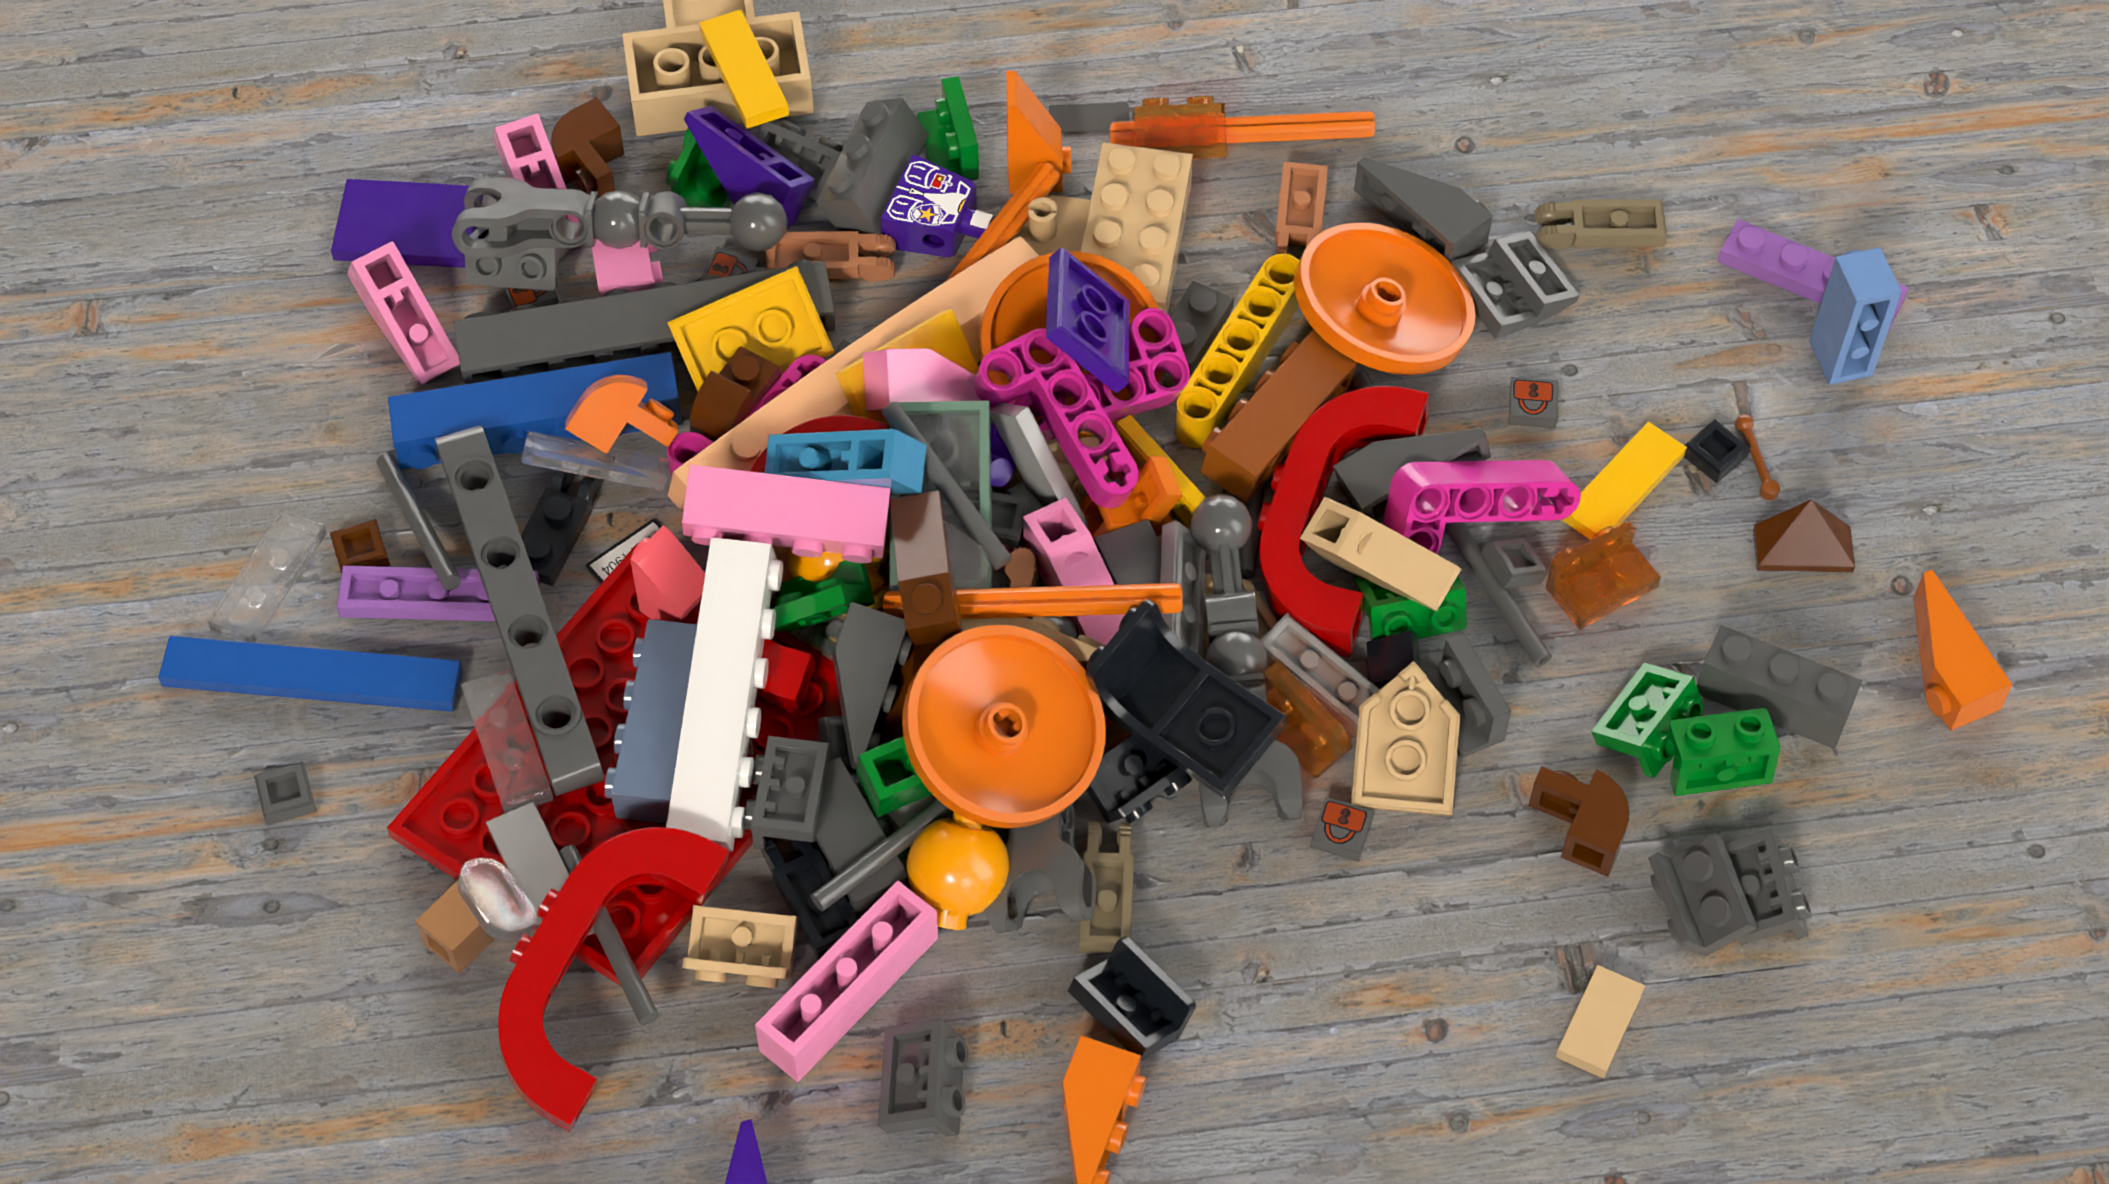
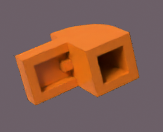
(611, 404)
(1150, 499)

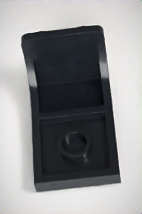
(1181, 702)

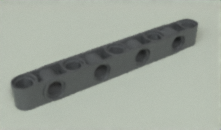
(519, 611)

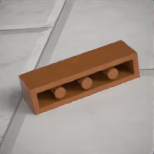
(1265, 426)

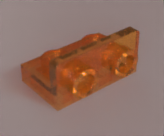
(1182, 128)
(1600, 576)
(1311, 729)

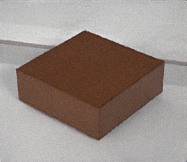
(360, 545)

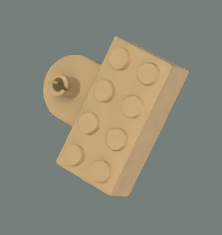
(676, 74)
(1131, 217)

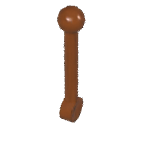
(1769, 488)

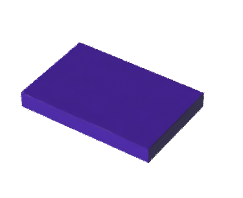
(408, 213)
(1088, 319)

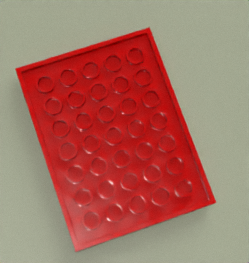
(451, 810)

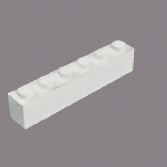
(723, 690)

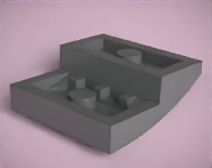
(1515, 284)

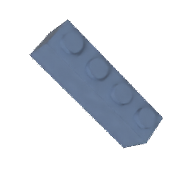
(653, 726)

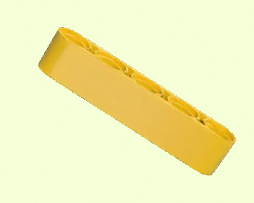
(1237, 351)

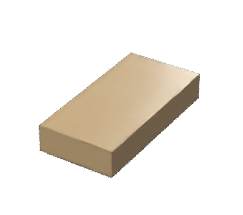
(1600, 1021)

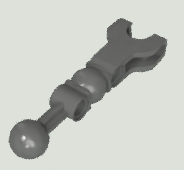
(618, 219)
(1221, 528)
(1045, 861)

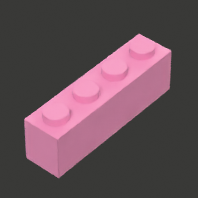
(786, 512)
(847, 981)

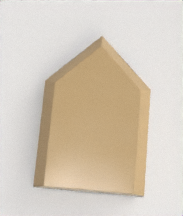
(1406, 748)

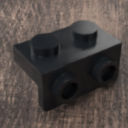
(1130, 778)
(1134, 999)

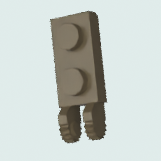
(1602, 223)
(1113, 893)

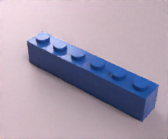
(515, 406)

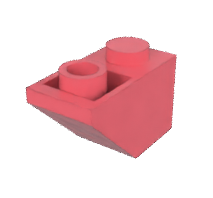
(667, 579)

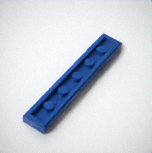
(311, 673)

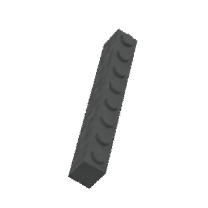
(605, 327)

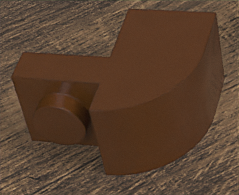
(584, 144)
(732, 394)
(1595, 812)

